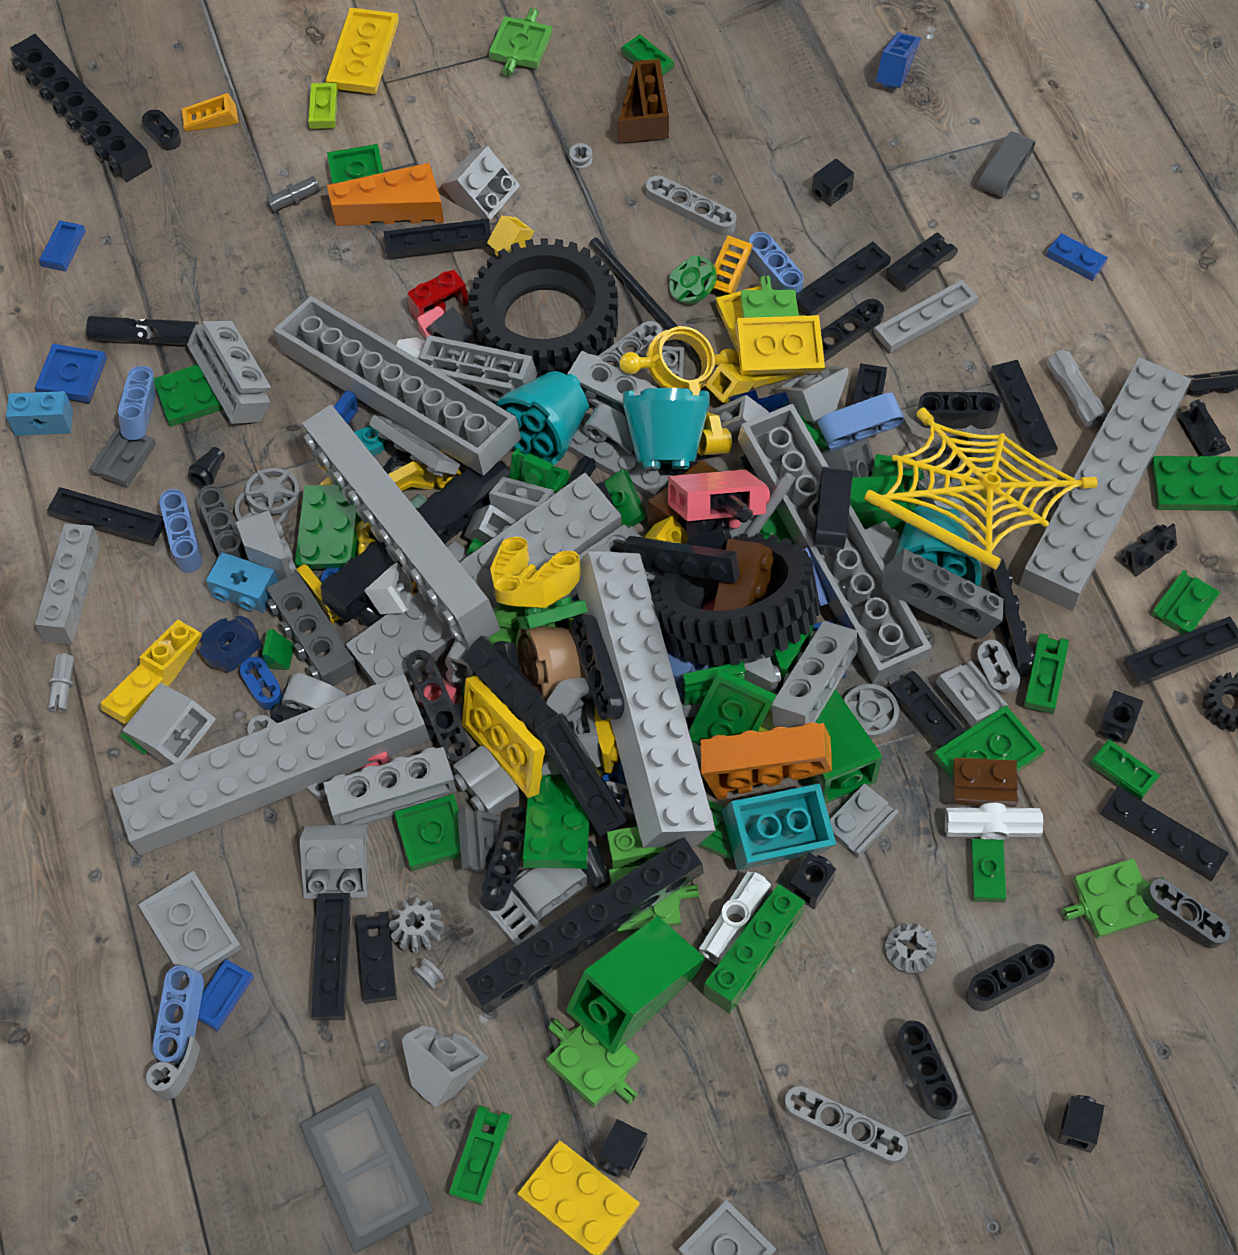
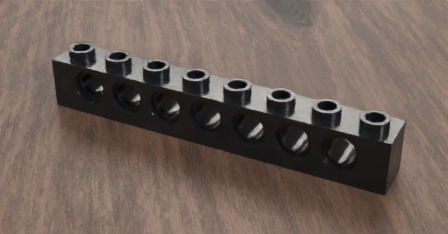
(80, 108)
(585, 925)

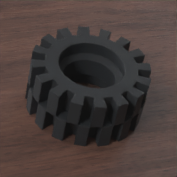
(1214, 704)

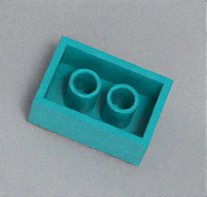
(778, 826)

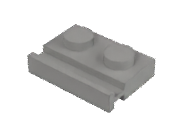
(970, 693)
(862, 820)

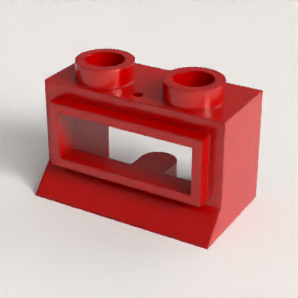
(434, 291)

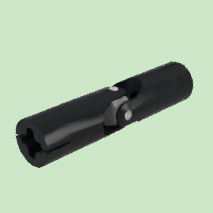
(126, 330)

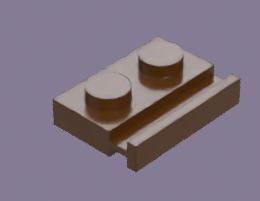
(985, 781)

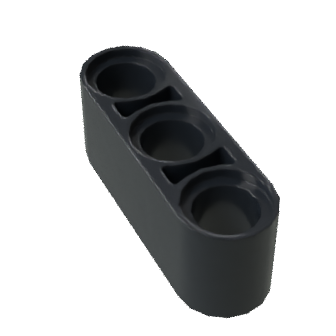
(971, 407)
(833, 508)
(1018, 965)
(926, 1053)

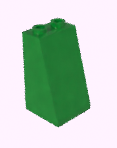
(852, 752)
(633, 983)

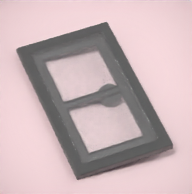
(366, 1168)

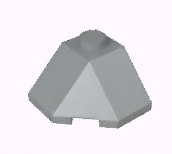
(816, 393)
(440, 1064)

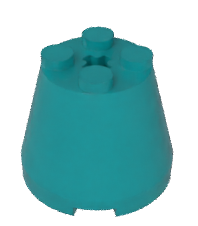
(547, 414)
(666, 425)
(938, 551)

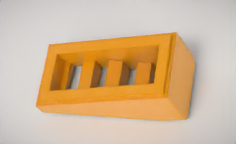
(223, 106)
(739, 268)

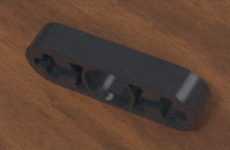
(1199, 912)

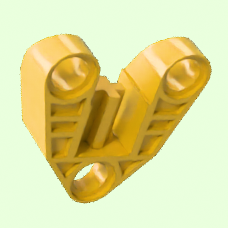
(527, 587)

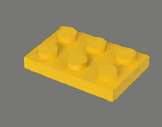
(779, 344)
(578, 1199)

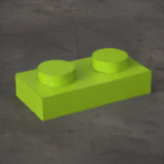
(323, 105)

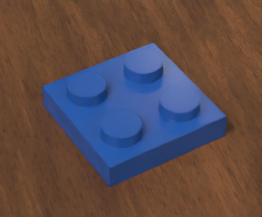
(71, 371)

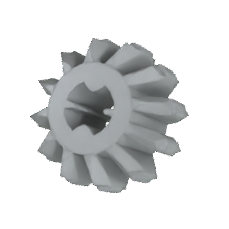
(424, 917)

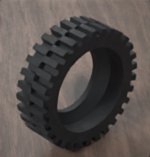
(538, 269)
(743, 630)

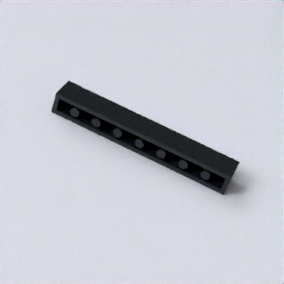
(444, 512)

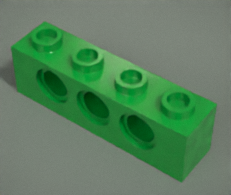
(754, 948)

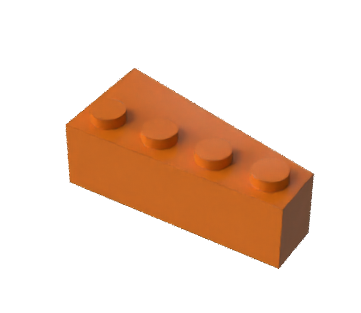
(387, 198)
(764, 757)

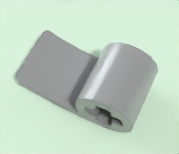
(609, 423)
(309, 692)
(177, 1077)

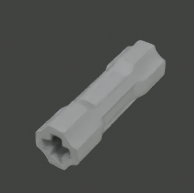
(1086, 403)

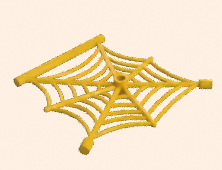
(987, 484)

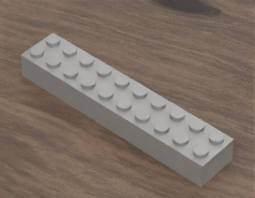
(398, 385)
(1118, 461)
(565, 522)
(400, 527)
(852, 577)
(653, 729)
(269, 764)

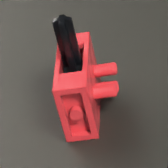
(718, 495)

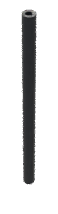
(641, 293)

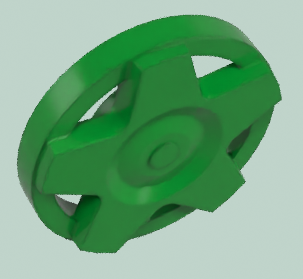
(691, 278)

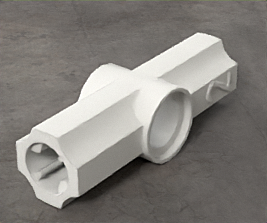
(993, 822)
(743, 902)

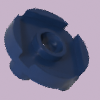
(243, 643)

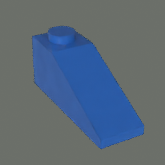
(897, 60)

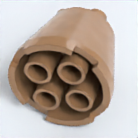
(548, 657)

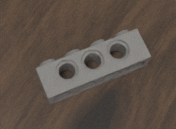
(591, 367)
(68, 584)
(814, 676)

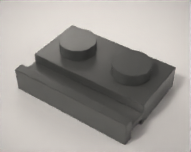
(122, 458)
(478, 840)

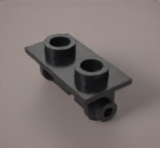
(1204, 430)
(1156, 545)

